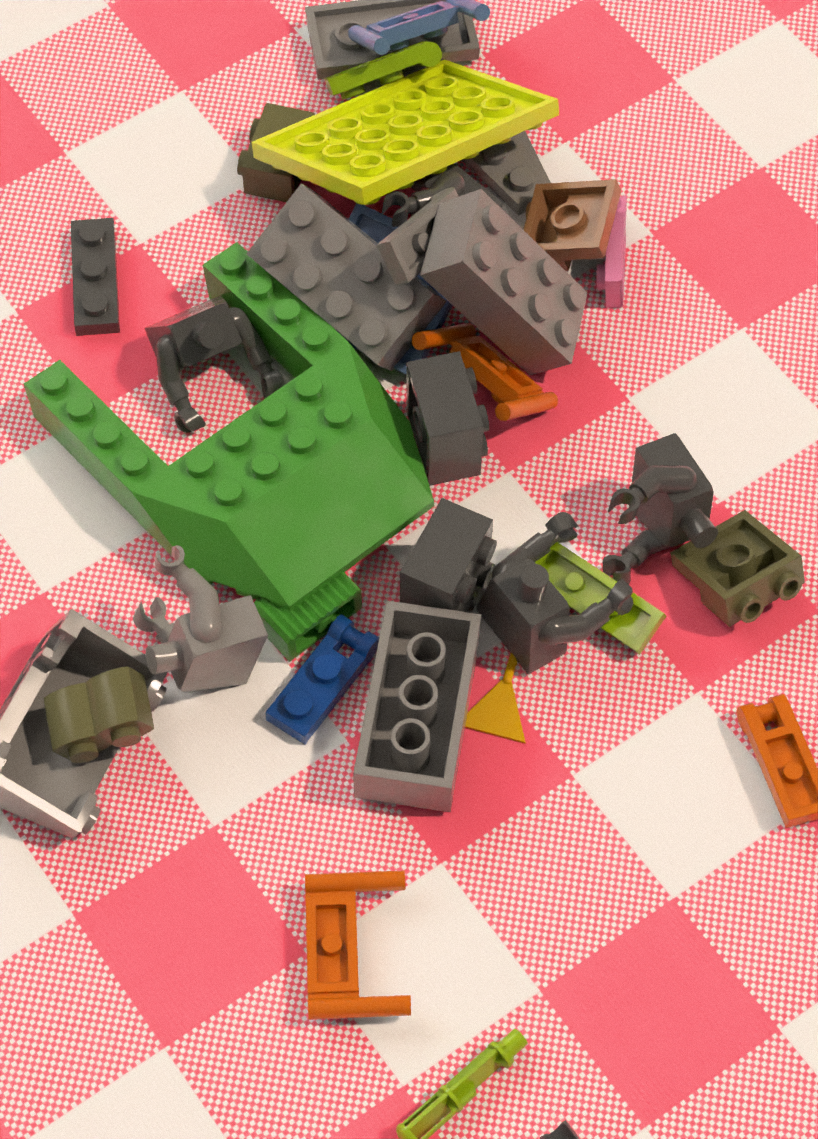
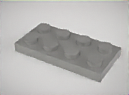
(336, 52)

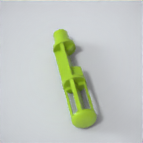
(461, 1088)

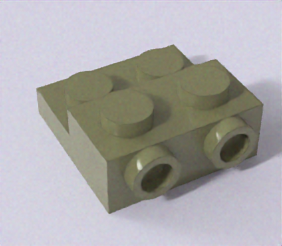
(741, 569)

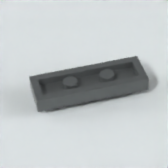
(95, 277)

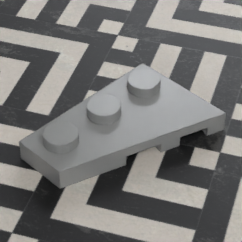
(510, 171)

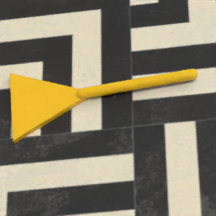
(498, 709)

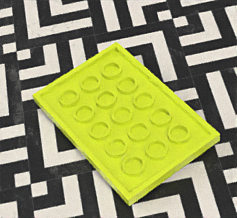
(404, 131)

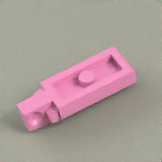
(612, 273)

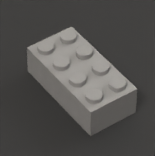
(344, 277)
(504, 282)
(417, 706)

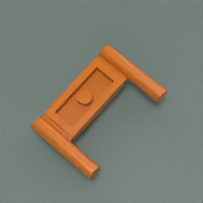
(509, 385)
(333, 946)

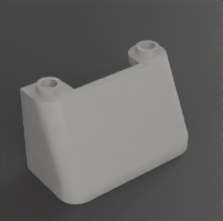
(33, 777)

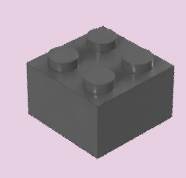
(446, 417)
(449, 559)

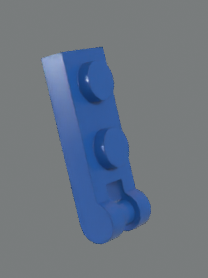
(322, 680)

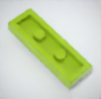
(585, 584)

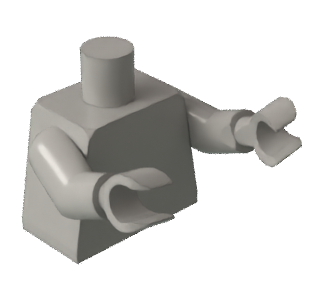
(209, 645)

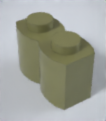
(98, 714)

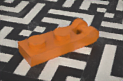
(783, 758)

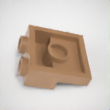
(573, 218)

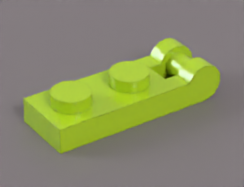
(386, 68)

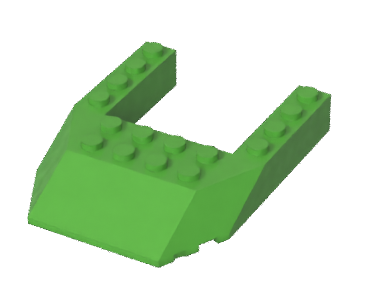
(285, 487)

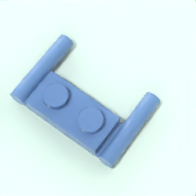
(425, 21)

